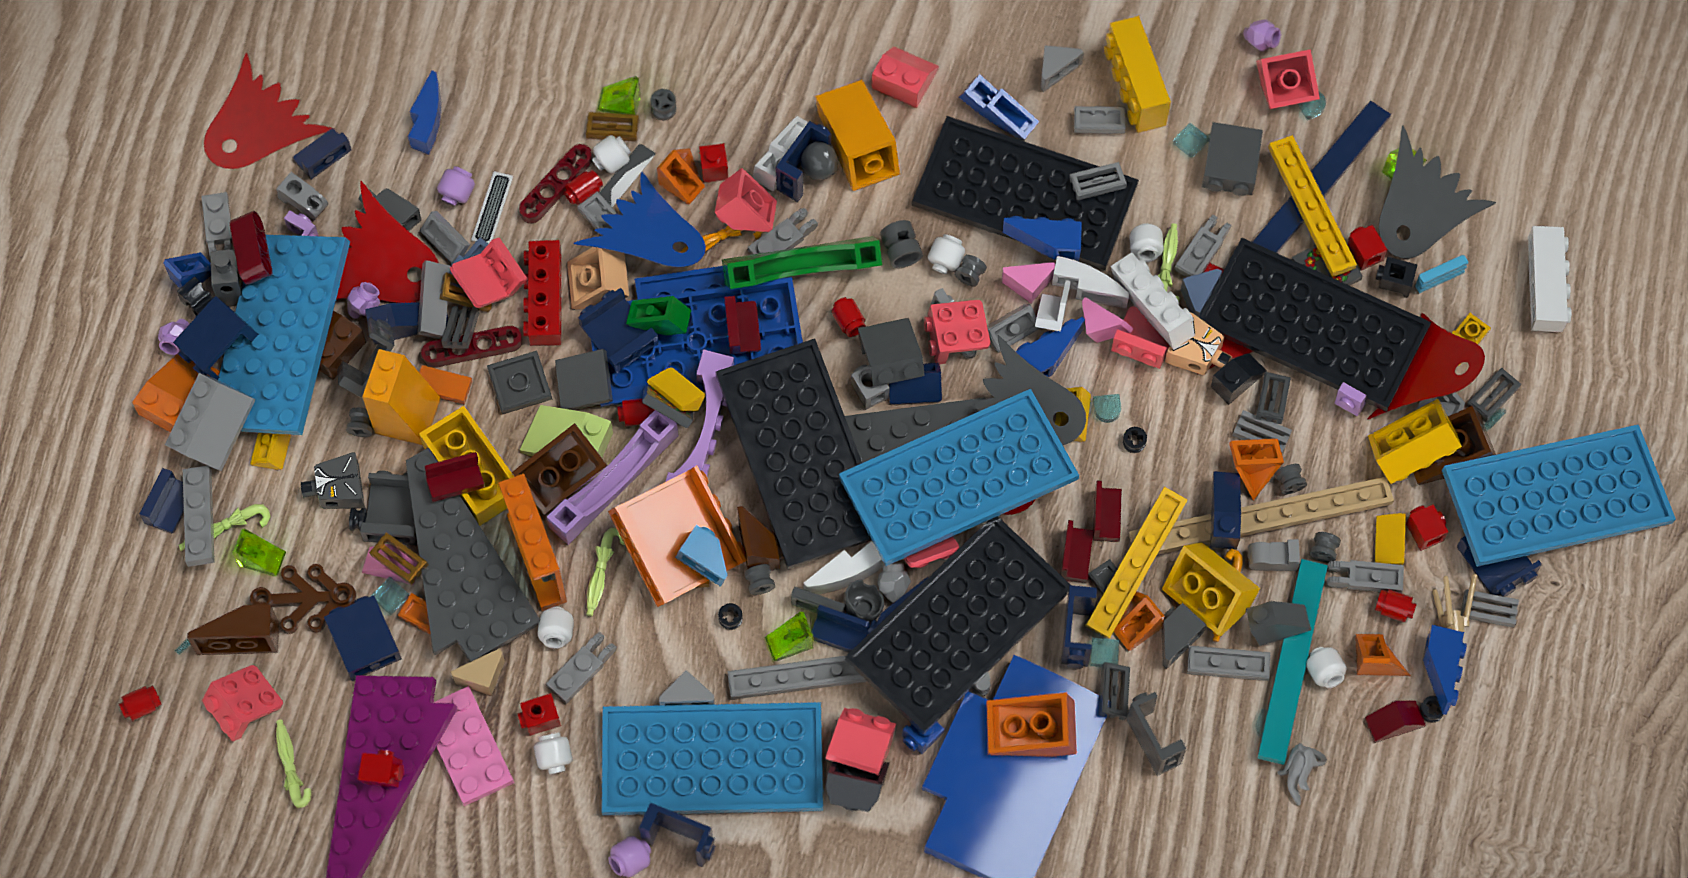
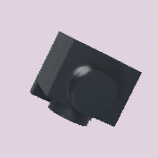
(1397, 276)

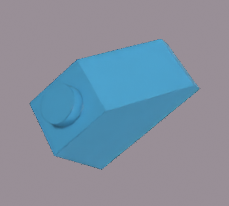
(704, 554)

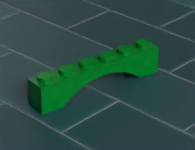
(774, 265)

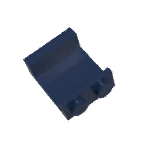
(788, 176)
(608, 330)
(211, 336)
(1501, 576)
(1081, 602)
(362, 637)
(660, 817)

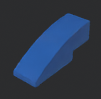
(999, 108)
(426, 115)

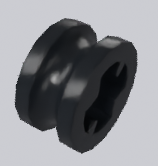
(1128, 444)
(356, 518)
(737, 621)
(1424, 710)

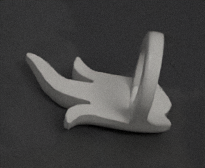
(1299, 767)

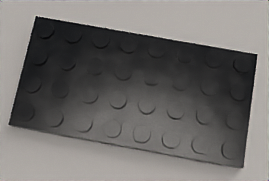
(992, 176)
(1314, 323)
(796, 449)
(958, 624)

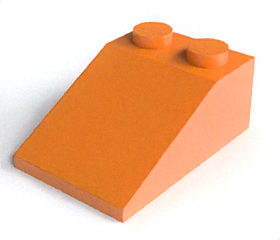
(166, 392)
(1032, 726)

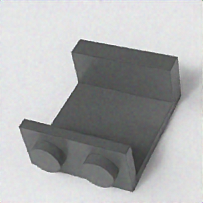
(1232, 159)
(891, 351)
(356, 380)
(389, 509)
(1160, 758)

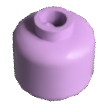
(456, 186)
(629, 856)

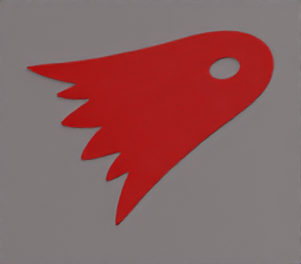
(255, 122)
(382, 254)
(1434, 368)

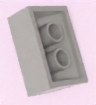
(210, 421)

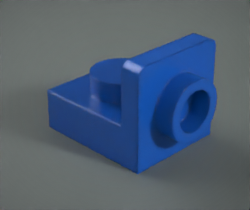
(917, 741)

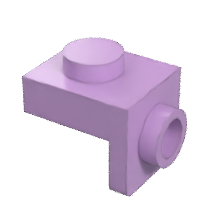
(300, 224)
(1350, 399)

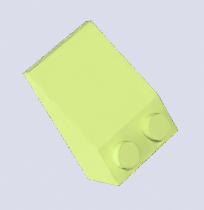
(553, 421)

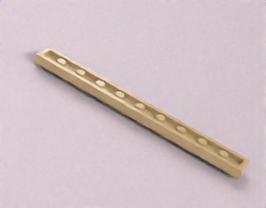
(1285, 512)

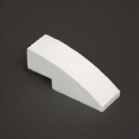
(765, 169)
(1089, 283)
(845, 570)

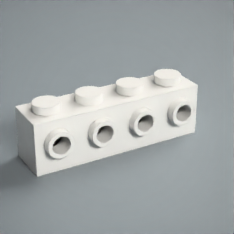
(1548, 279)
(1153, 301)

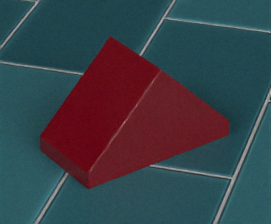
(1394, 720)

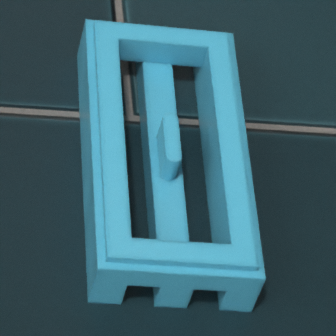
(1441, 273)

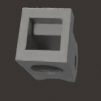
(301, 196)
(1274, 555)

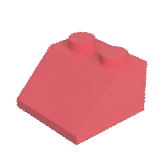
(903, 76)
(1288, 79)
(745, 204)
(861, 740)

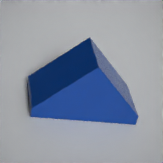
(185, 267)

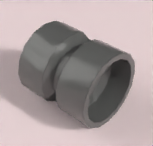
(901, 244)

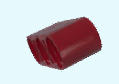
(250, 247)

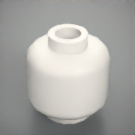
(611, 154)
(1146, 242)
(946, 254)
(555, 627)
(1326, 667)
(553, 753)

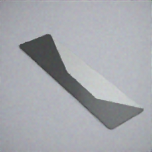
(627, 174)

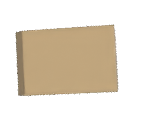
(481, 673)

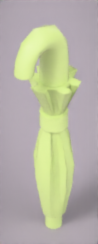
(1168, 256)
(238, 518)
(597, 580)
(286, 754)

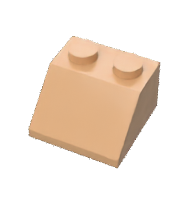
(595, 274)

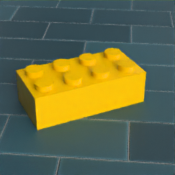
(1137, 74)
(459, 436)

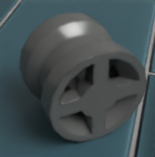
(662, 98)
(970, 270)
(360, 423)
(1291, 478)
(1325, 547)
(759, 579)

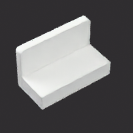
(1052, 310)

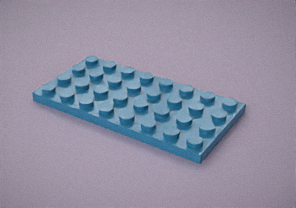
(292, 321)
(958, 477)
(1558, 495)
(712, 758)

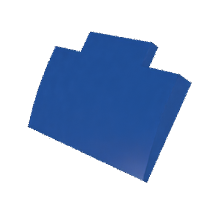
(707, 327)
(1002, 806)

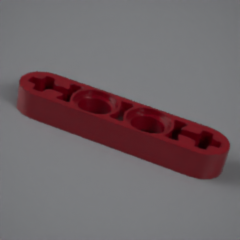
(552, 181)
(474, 351)

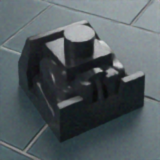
(854, 787)

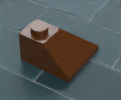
(758, 541)

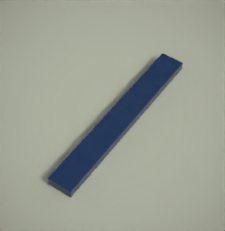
(1326, 174)

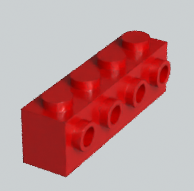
(544, 293)

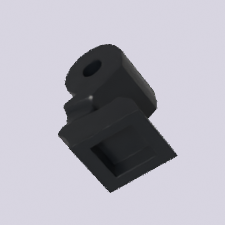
(195, 295)

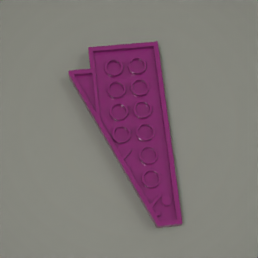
(389, 716)

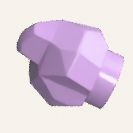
(1262, 35)
(362, 298)
(169, 333)

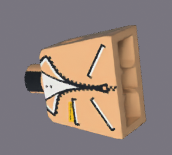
(1199, 351)

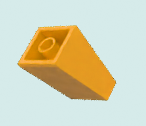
(858, 135)
(399, 398)

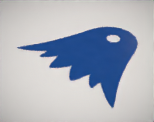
(649, 230)

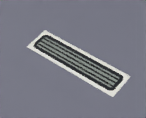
(492, 207)

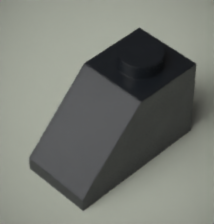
(1237, 377)

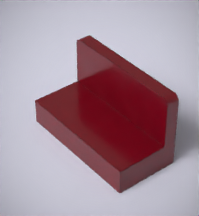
(742, 326)
(454, 477)
(1107, 513)
(1076, 554)

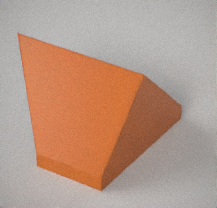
(680, 175)
(1256, 462)
(1139, 621)
(1376, 658)

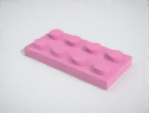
(471, 751)

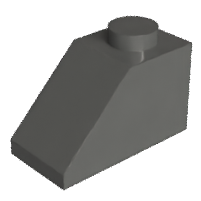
(1277, 621)
(1179, 631)

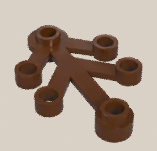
(307, 598)

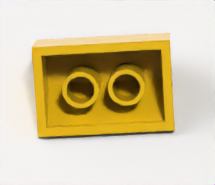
(1414, 441)
(1210, 587)

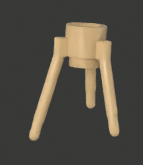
(1452, 618)

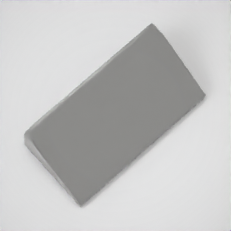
(1013, 326)

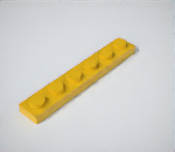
(1312, 206)
(1136, 562)

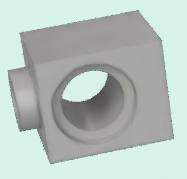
(868, 395)

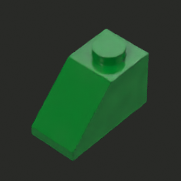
(661, 314)

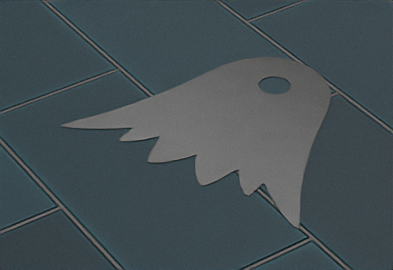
(1422, 203)
(1052, 397)

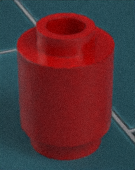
(583, 187)
(848, 316)
(633, 412)
(1395, 605)
(140, 702)

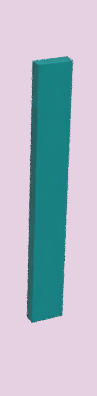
(1291, 667)

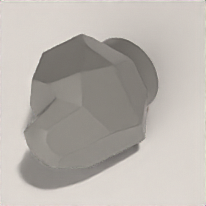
(893, 581)

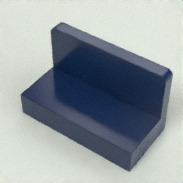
(322, 153)
(919, 389)
(165, 503)
(839, 629)

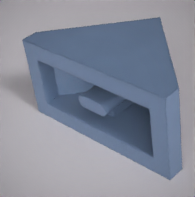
(1198, 289)

